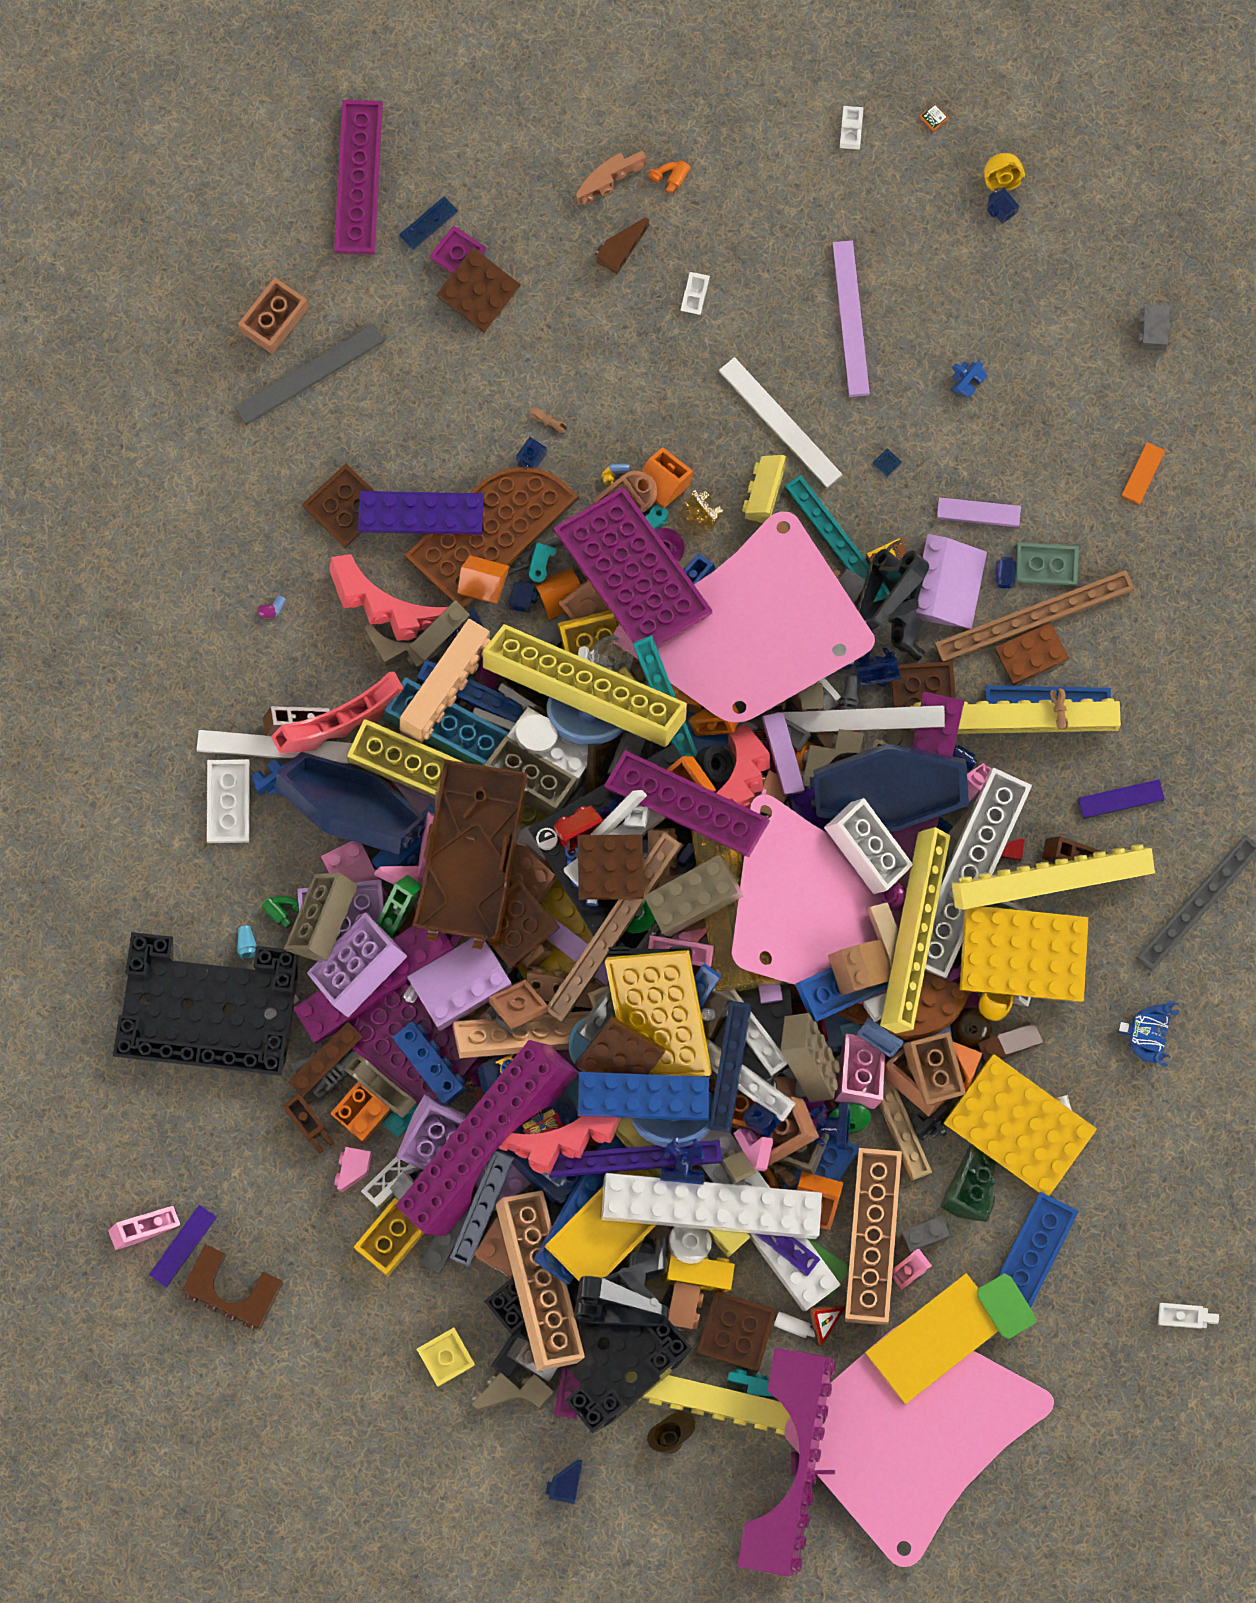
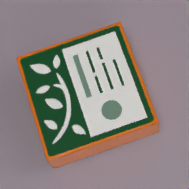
(934, 117)

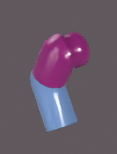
(271, 610)

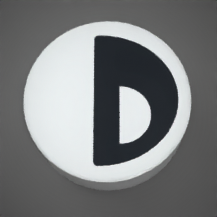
(547, 839)

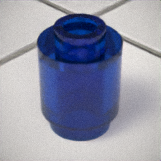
(1005, 572)
(961, 752)

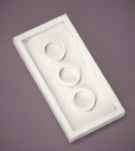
(228, 801)

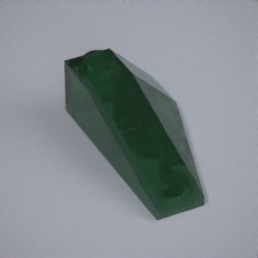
(972, 1187)

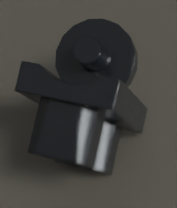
(932, 1125)

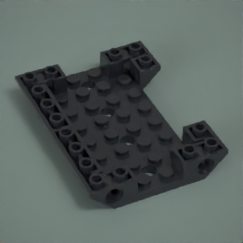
(205, 1033)
(605, 1392)

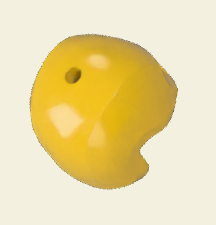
(995, 1005)

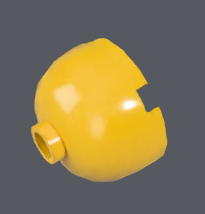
(1007, 170)

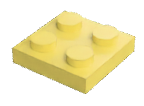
(446, 1357)

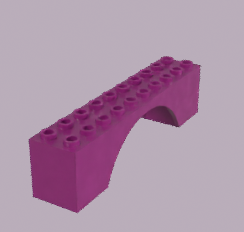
(523, 1089)
(802, 1387)

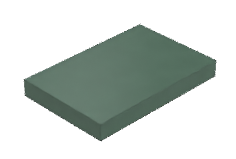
(1047, 564)

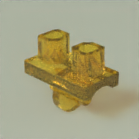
(701, 511)

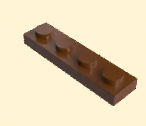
(325, 1059)

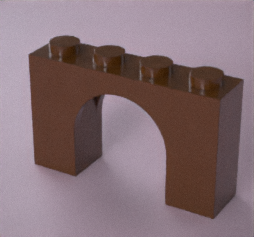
(251, 1310)

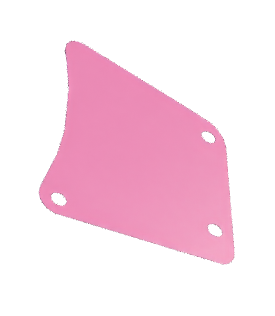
(768, 626)
(800, 900)
(911, 1461)

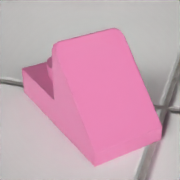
(755, 1150)
(910, 1269)

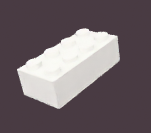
(565, 754)
(868, 846)

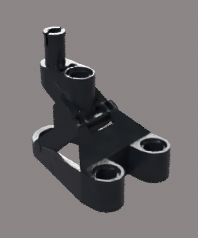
(901, 579)
(627, 1292)

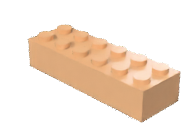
(444, 682)

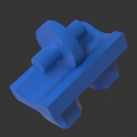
(962, 385)
(268, 783)

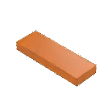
(1143, 473)

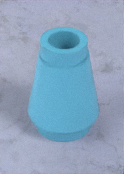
(246, 942)

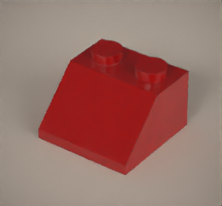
(581, 823)

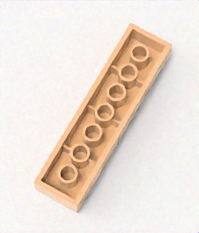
(873, 1236)
(541, 1294)

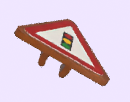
(824, 1321)

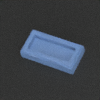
(879, 1038)

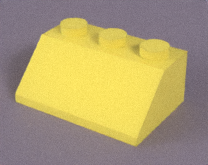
(764, 488)

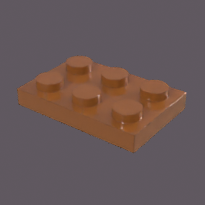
(1031, 653)

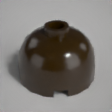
(960, 1028)

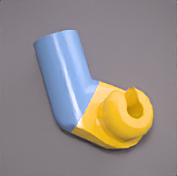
(612, 470)

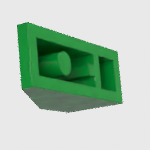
(399, 905)

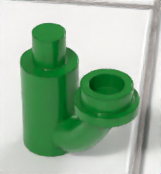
(276, 912)

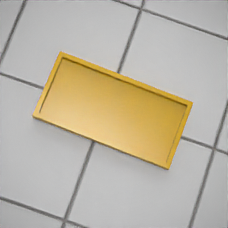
(595, 1245)
(933, 1340)

